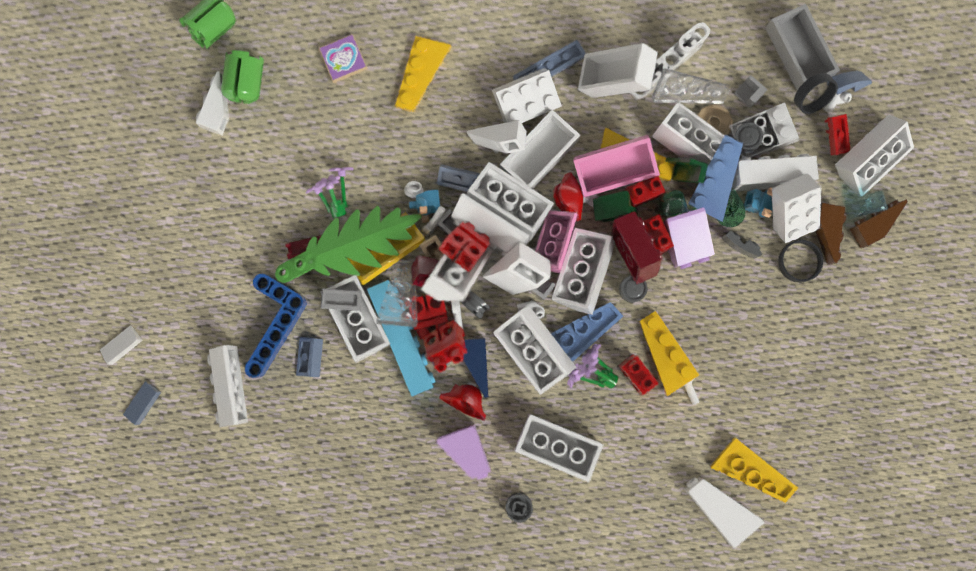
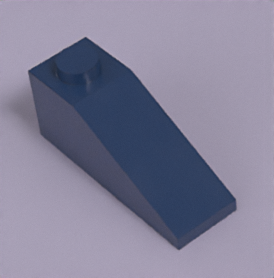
(477, 363)

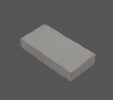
(341, 299)

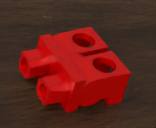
(645, 191)
(659, 233)
(469, 242)
(431, 315)
(446, 346)
(638, 373)

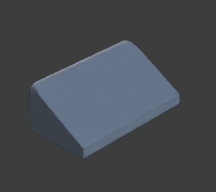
(309, 357)
(141, 403)

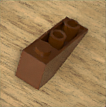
(877, 227)
(830, 232)

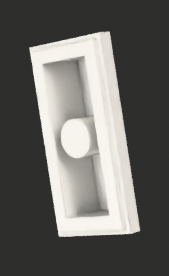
(120, 345)

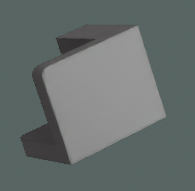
(750, 91)
(446, 222)
(543, 290)

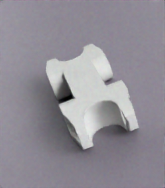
(678, 53)

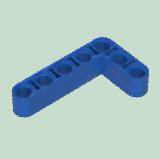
(277, 324)

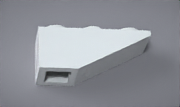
(214, 111)
(502, 137)

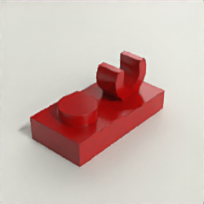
(838, 134)

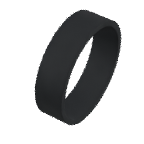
(810, 84)
(819, 258)

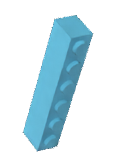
(404, 348)

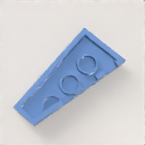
(718, 180)
(586, 330)

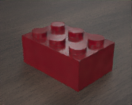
(636, 247)

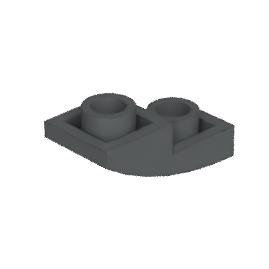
(747, 248)

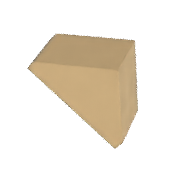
(430, 248)

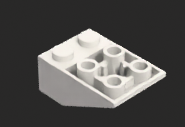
(776, 128)
(519, 270)

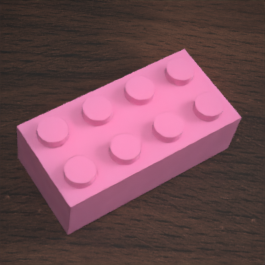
(616, 166)

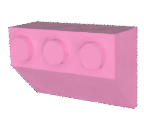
(556, 237)

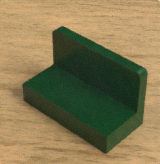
(688, 170)
(612, 206)

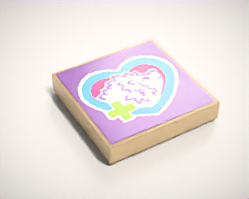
(343, 58)

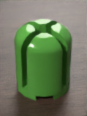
(208, 21)
(242, 77)

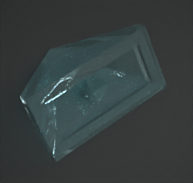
(866, 205)

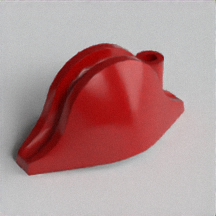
(569, 195)
(466, 400)

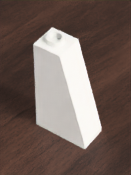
(727, 516)

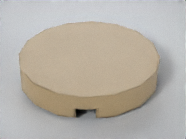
(717, 117)

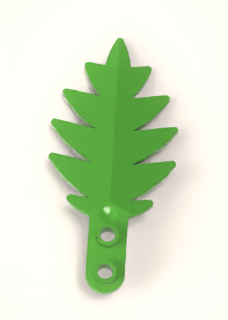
(351, 243)

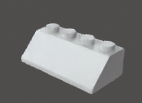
(688, 135)
(875, 154)
(510, 199)
(501, 233)
(583, 270)
(451, 281)
(359, 327)
(227, 385)

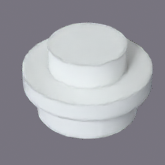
(413, 188)

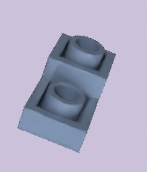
(854, 79)

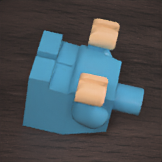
(759, 202)
(426, 203)

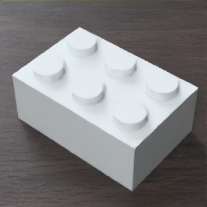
(527, 97)
(796, 208)

